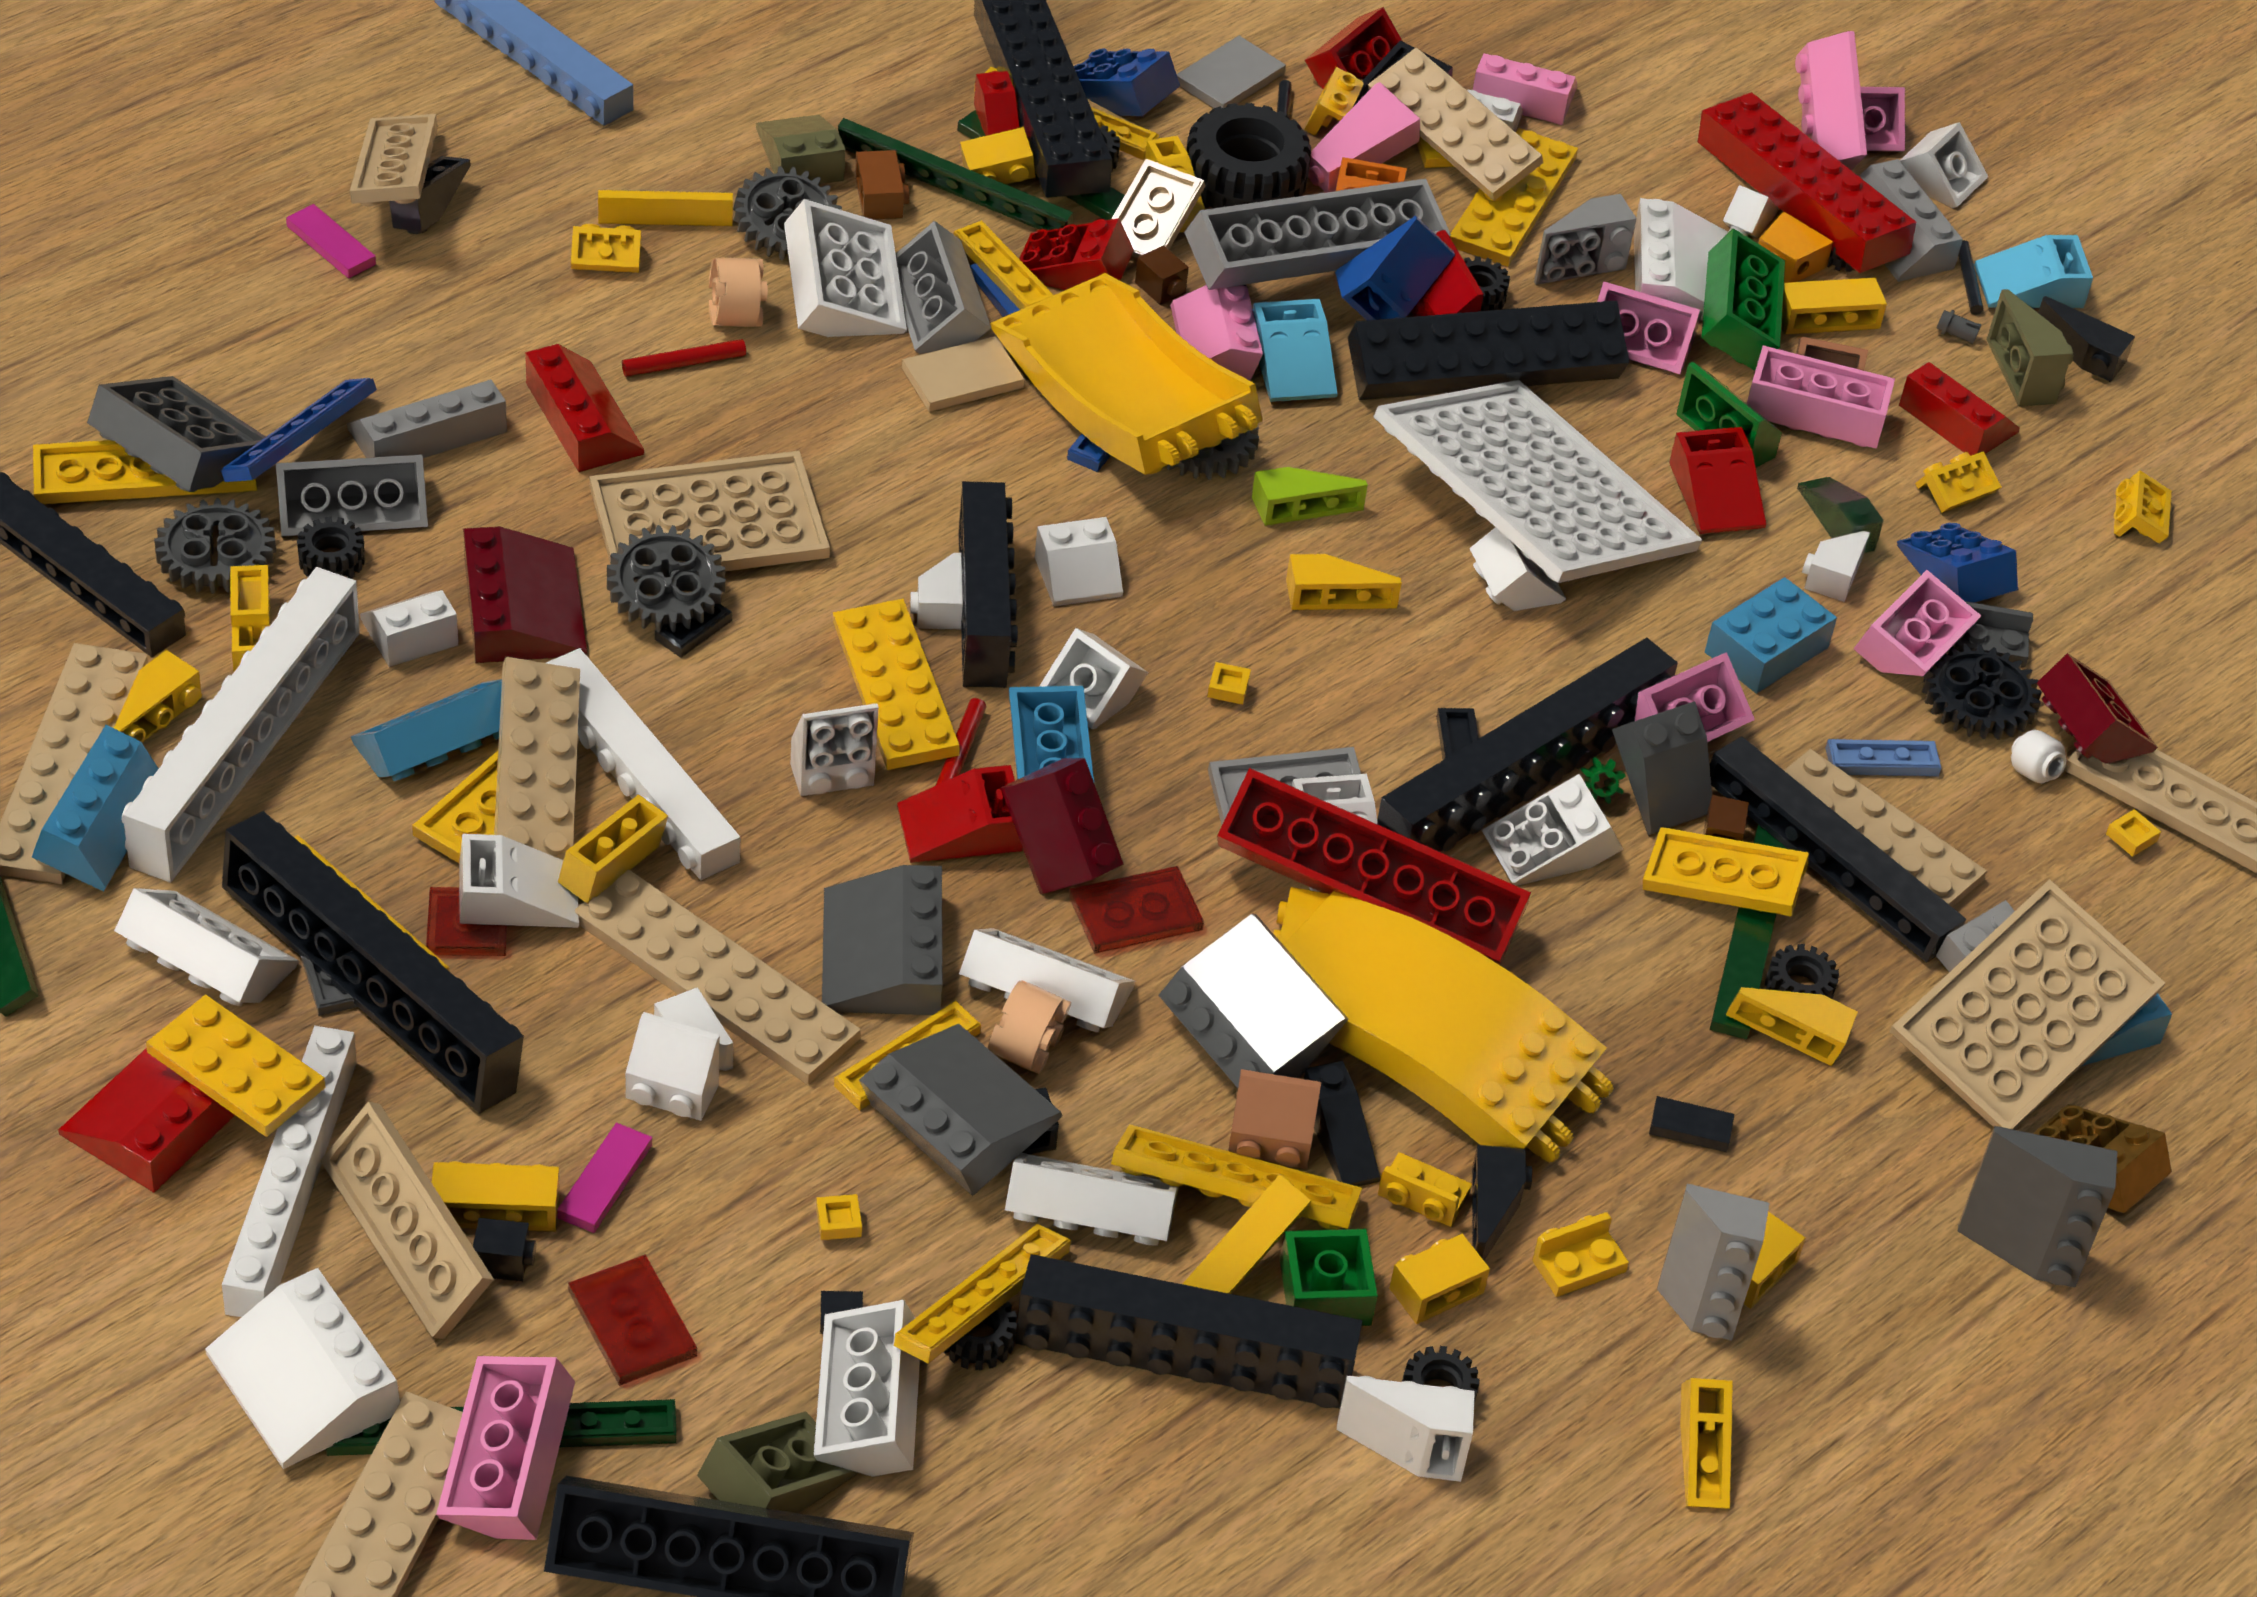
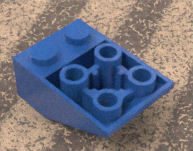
(1127, 79)
(1394, 271)
(1963, 561)

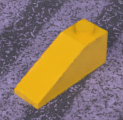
(1334, 583)
(1796, 1019)
(1706, 1441)

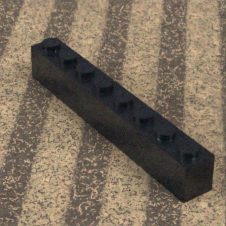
(87, 571)
(1834, 848)

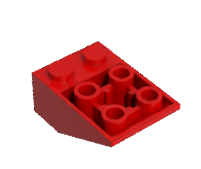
(1077, 253)
(1718, 479)
(960, 817)

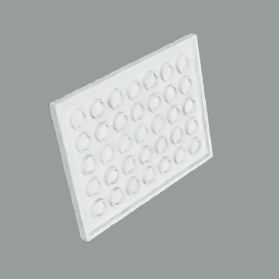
(1537, 480)

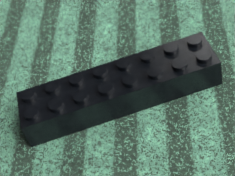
(1487, 349)
(1186, 1331)
(718, 1546)

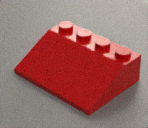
(146, 1122)

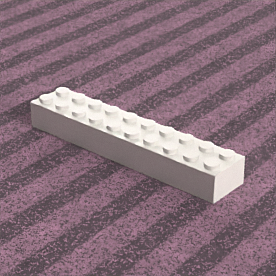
(241, 725)

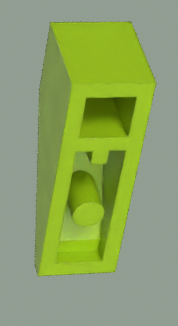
(1303, 494)

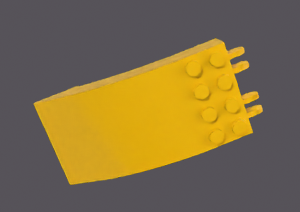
(1127, 375)
(1451, 1025)

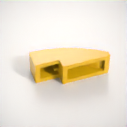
(248, 607)

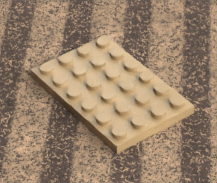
(747, 507)
(2027, 1007)

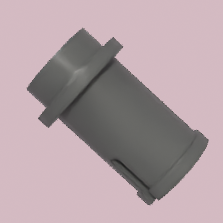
(1958, 326)

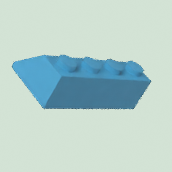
(1048, 726)
(432, 731)
(86, 825)

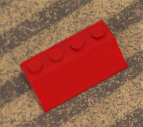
(579, 408)

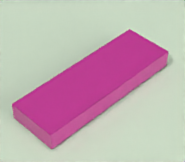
(331, 241)
(604, 1177)

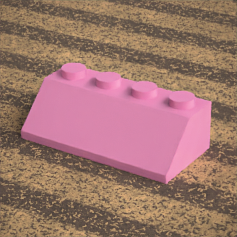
(1832, 97)
(1820, 396)
(507, 1446)

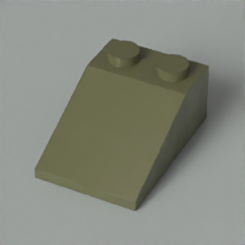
(806, 144)
(2028, 351)
(771, 1466)

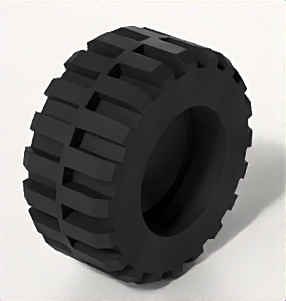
(1248, 155)

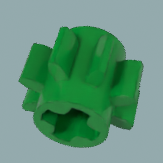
(1611, 784)

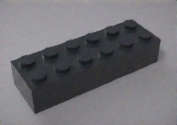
(987, 585)

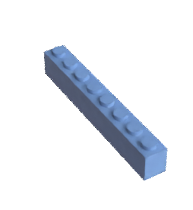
(547, 55)

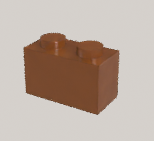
(881, 184)

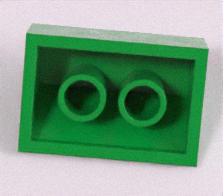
(1712, 405)

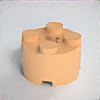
(737, 292)
(1029, 1026)

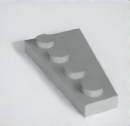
(1229, 774)

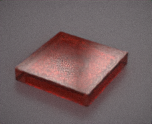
(450, 937)

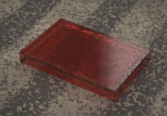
(1136, 909)
(632, 1319)

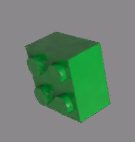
(1329, 1272)

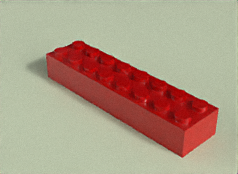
(1806, 181)
(1370, 863)

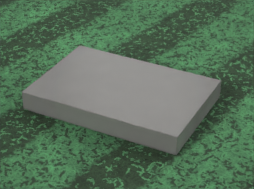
(1230, 73)

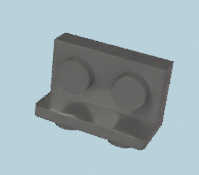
(2001, 629)

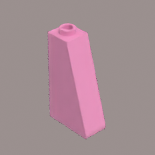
(1369, 132)

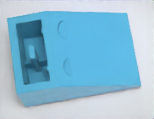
(2039, 268)
(1295, 350)

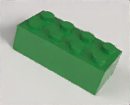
(1743, 298)

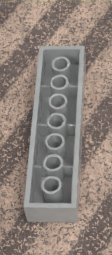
(1303, 232)

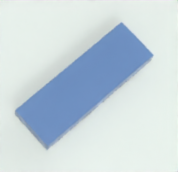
(1884, 757)

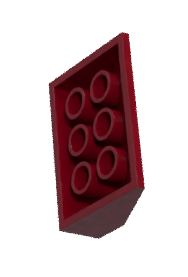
(521, 596)

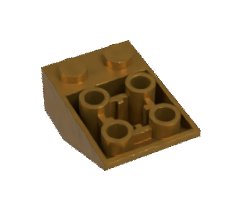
(2140, 1150)

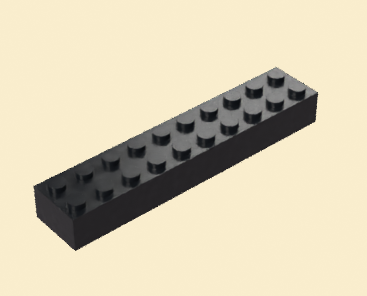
(1049, 97)
(1524, 752)
(380, 964)

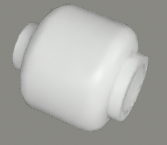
(2038, 756)

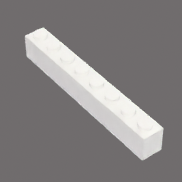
(646, 768)
(289, 1177)

